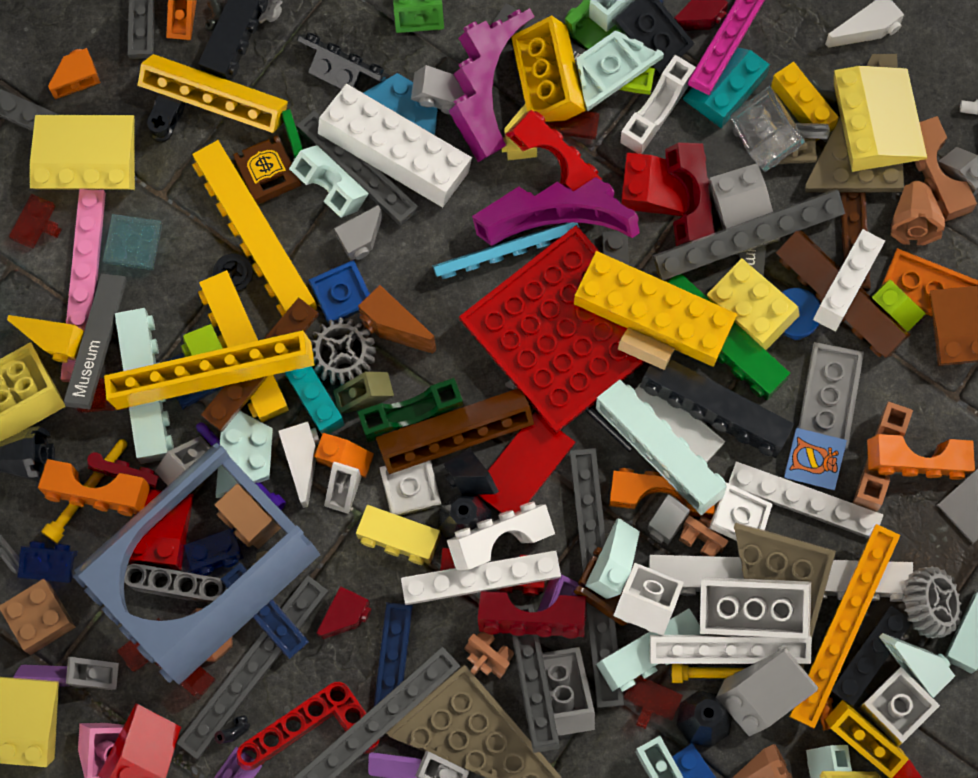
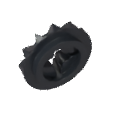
(244, 268)

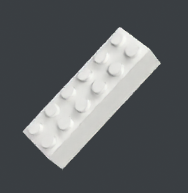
(394, 145)

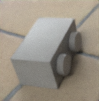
(435, 88)

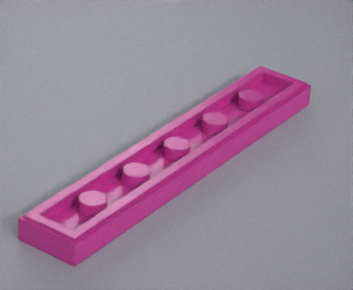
(724, 45)

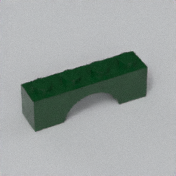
(391, 417)

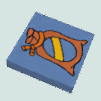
(815, 458)

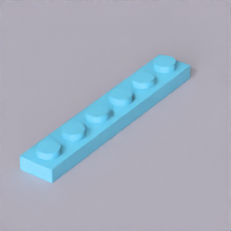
(496, 252)

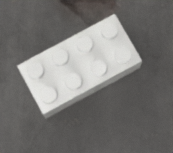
(755, 607)

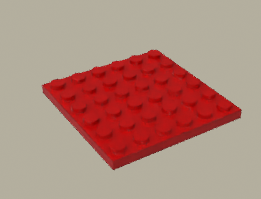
(544, 341)

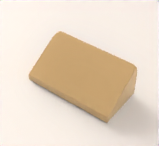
(646, 348)

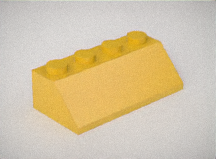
(548, 70)

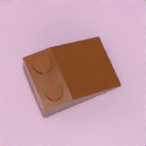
(392, 322)
(955, 324)

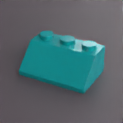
(733, 88)

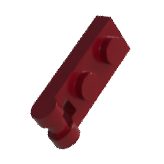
(97, 464)

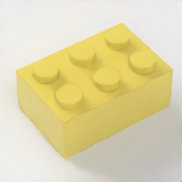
(759, 305)

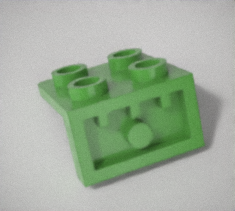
(418, 15)

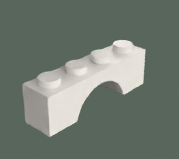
(649, 119)
(849, 280)
(474, 546)

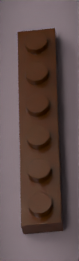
(235, 396)

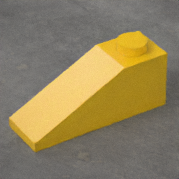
(55, 338)

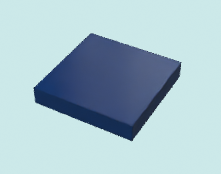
(339, 291)

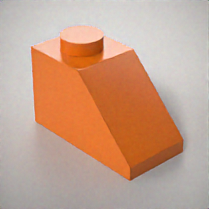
(74, 74)
(342, 451)

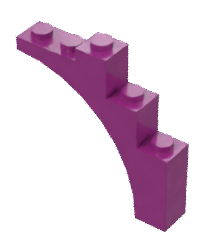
(474, 110)
(557, 204)

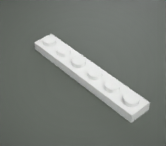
(805, 500)
(481, 578)
(724, 649)

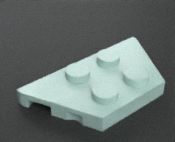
(612, 65)
(249, 447)

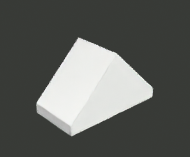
(342, 487)

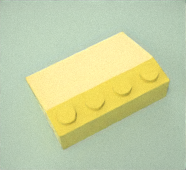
(878, 116)
(83, 152)
(25, 391)
(28, 721)

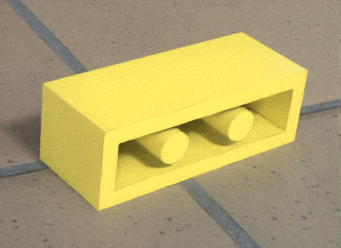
(398, 535)

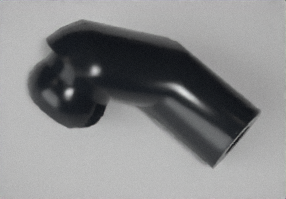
(234, 733)

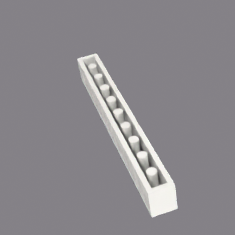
(694, 568)

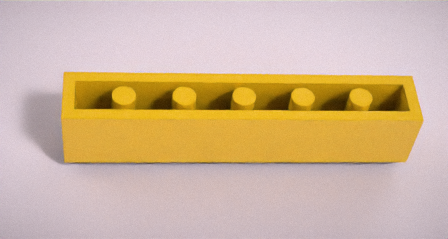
(212, 93)
(237, 330)

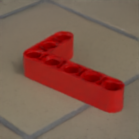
(307, 723)

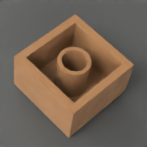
(244, 514)
(37, 617)

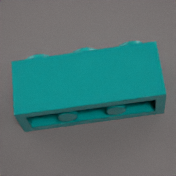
(315, 399)

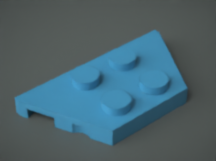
(396, 95)

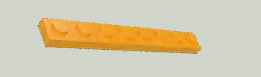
(846, 622)

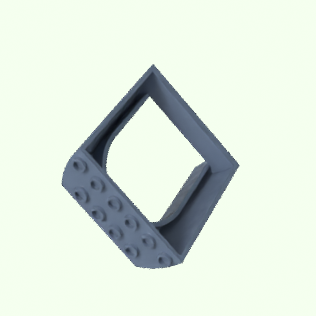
(189, 641)

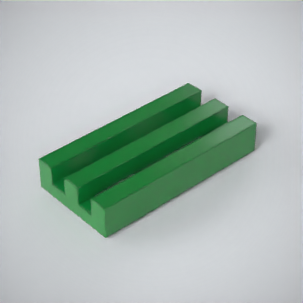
(292, 132)

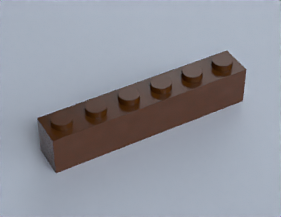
(864, 313)
(455, 430)

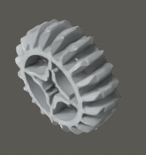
(351, 333)
(932, 602)

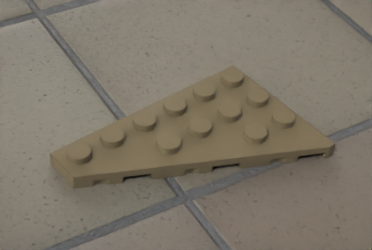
(834, 166)
(779, 557)
(471, 731)

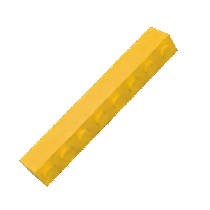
(251, 226)
(209, 370)

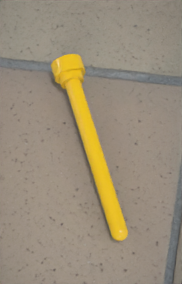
(55, 529)
(683, 672)

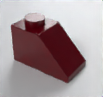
(702, 14)
(344, 613)

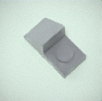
(91, 673)
(437, 767)

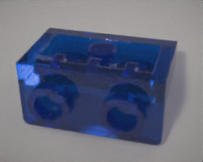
(213, 552)
(46, 563)

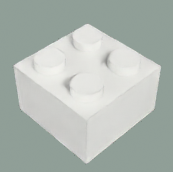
(648, 599)
(899, 706)

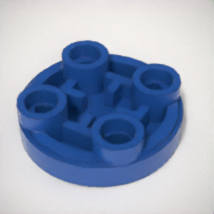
(808, 307)

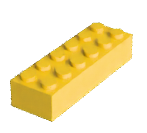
(654, 308)

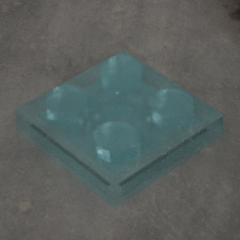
(132, 242)

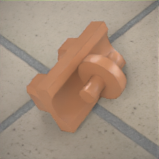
(694, 529)
(485, 657)

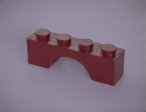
(688, 165)
(563, 618)

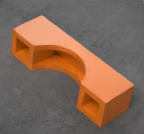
(891, 455)
(630, 488)
(124, 493)

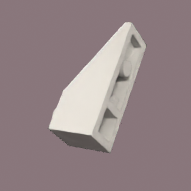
(868, 24)
(300, 449)

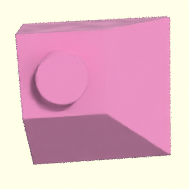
(95, 745)

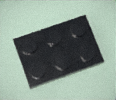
(656, 28)

